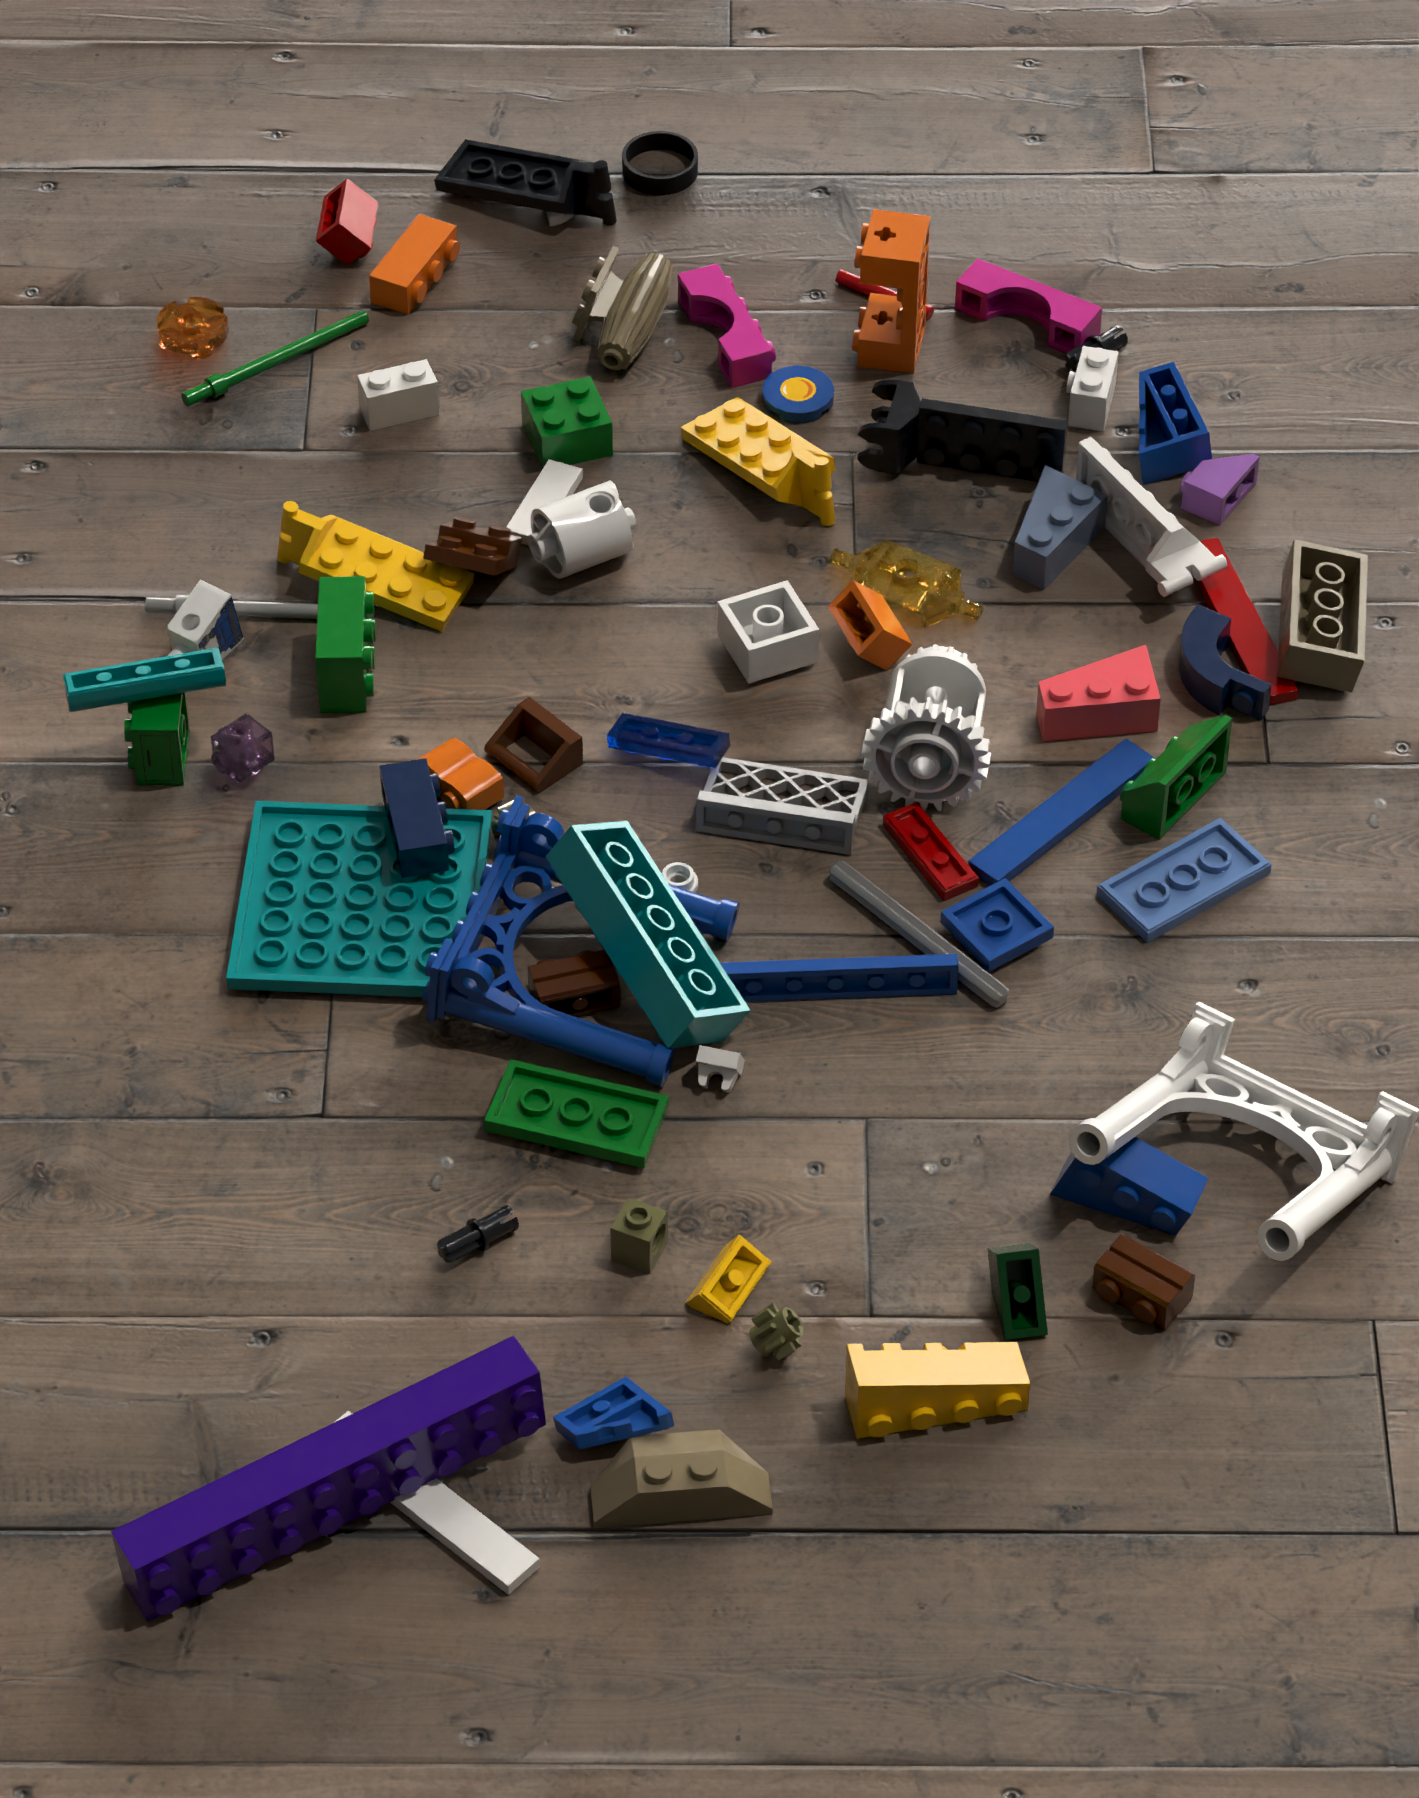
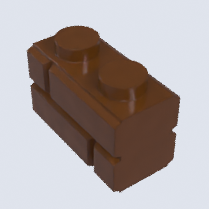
(576, 983)
(1143, 1282)

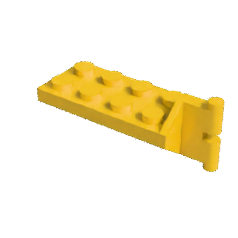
(766, 456)
(393, 571)

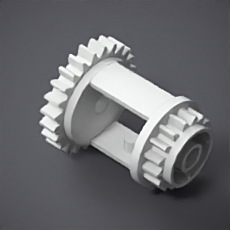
(930, 730)

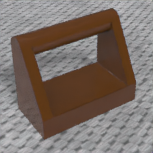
(546, 732)

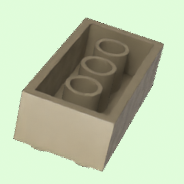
(1323, 616)

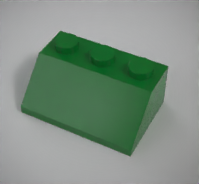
(1177, 777)

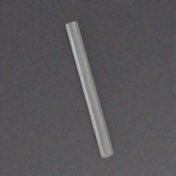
(917, 931)

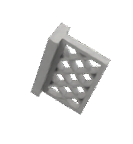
(778, 819)

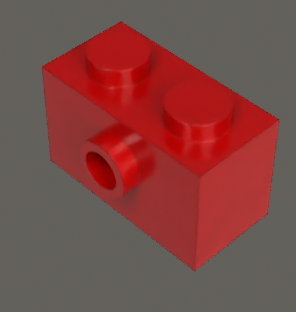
(347, 222)

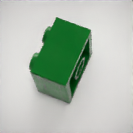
(567, 422)
(158, 739)

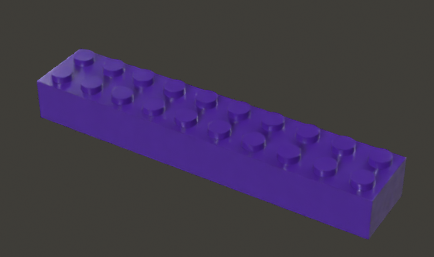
(329, 1478)

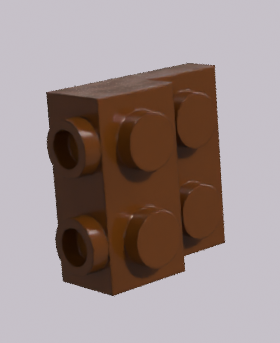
(474, 547)

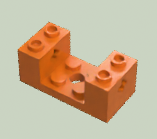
(895, 257)

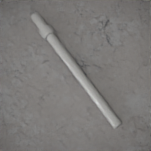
(242, 608)

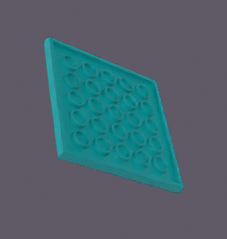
(330, 906)

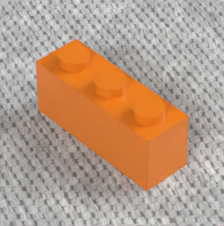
(414, 264)

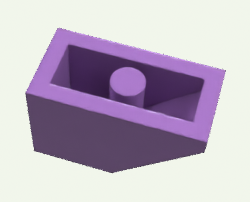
(1218, 486)

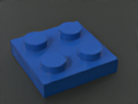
(997, 924)

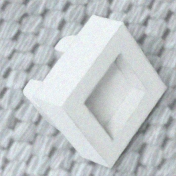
(721, 1062)

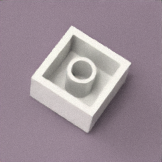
(768, 631)

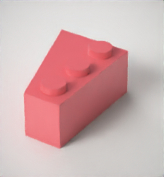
(1100, 699)

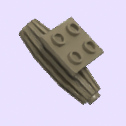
(626, 307)

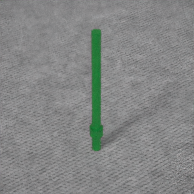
(218, 384)

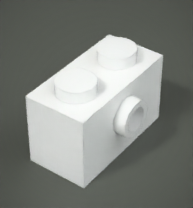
(1092, 388)
(398, 394)

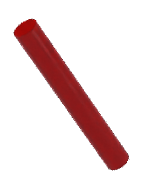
(853, 281)

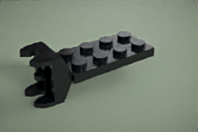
(959, 436)

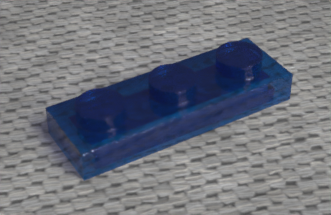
(668, 740)

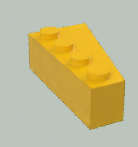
(932, 1386)

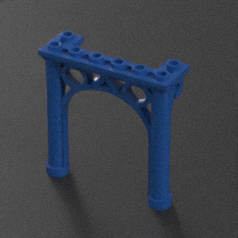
(465, 983)

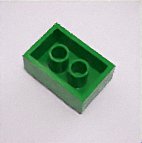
(343, 644)

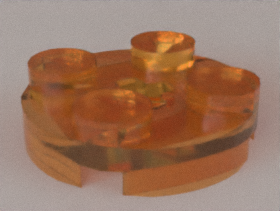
(177, 329)

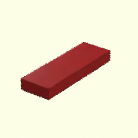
(930, 851)

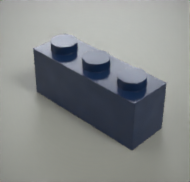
(416, 817)

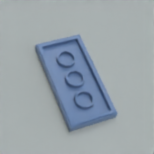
(1183, 879)

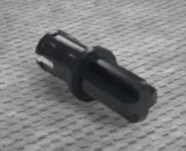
(1105, 340)
(476, 1234)

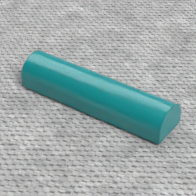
(144, 679)

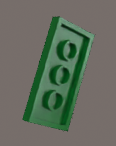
(576, 1113)

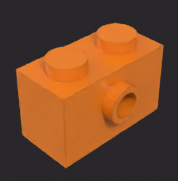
(869, 625)

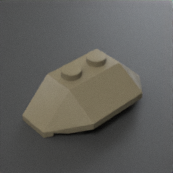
(679, 1480)

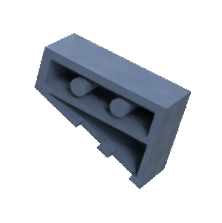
(1057, 527)

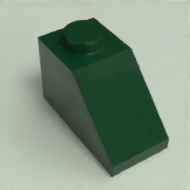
(1018, 1290)

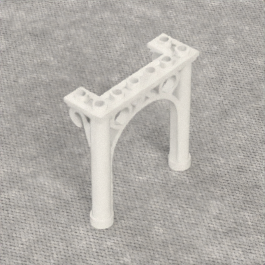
(1211, 1083)

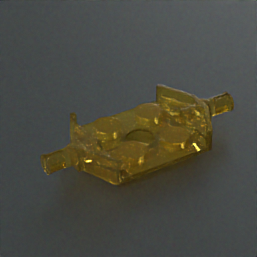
(931, 592)

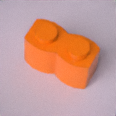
(464, 777)

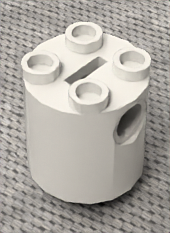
(581, 530)

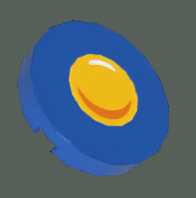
(798, 393)

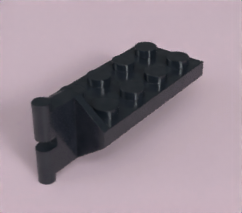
(529, 180)

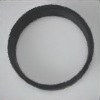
(660, 141)

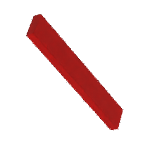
(1248, 635)

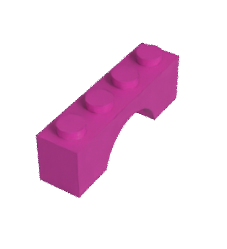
(994, 291)
(711, 299)

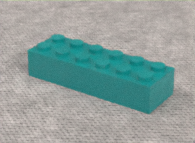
(647, 934)

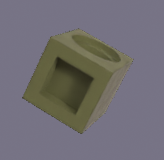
(639, 1235)

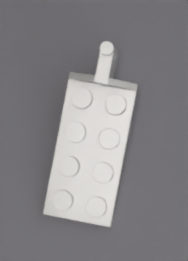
(1144, 525)

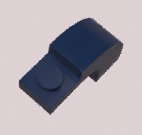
(1209, 676)

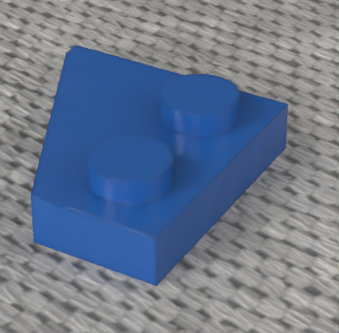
(613, 1415)

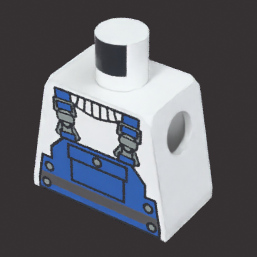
(205, 622)

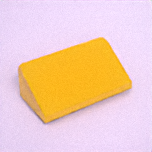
(729, 1280)

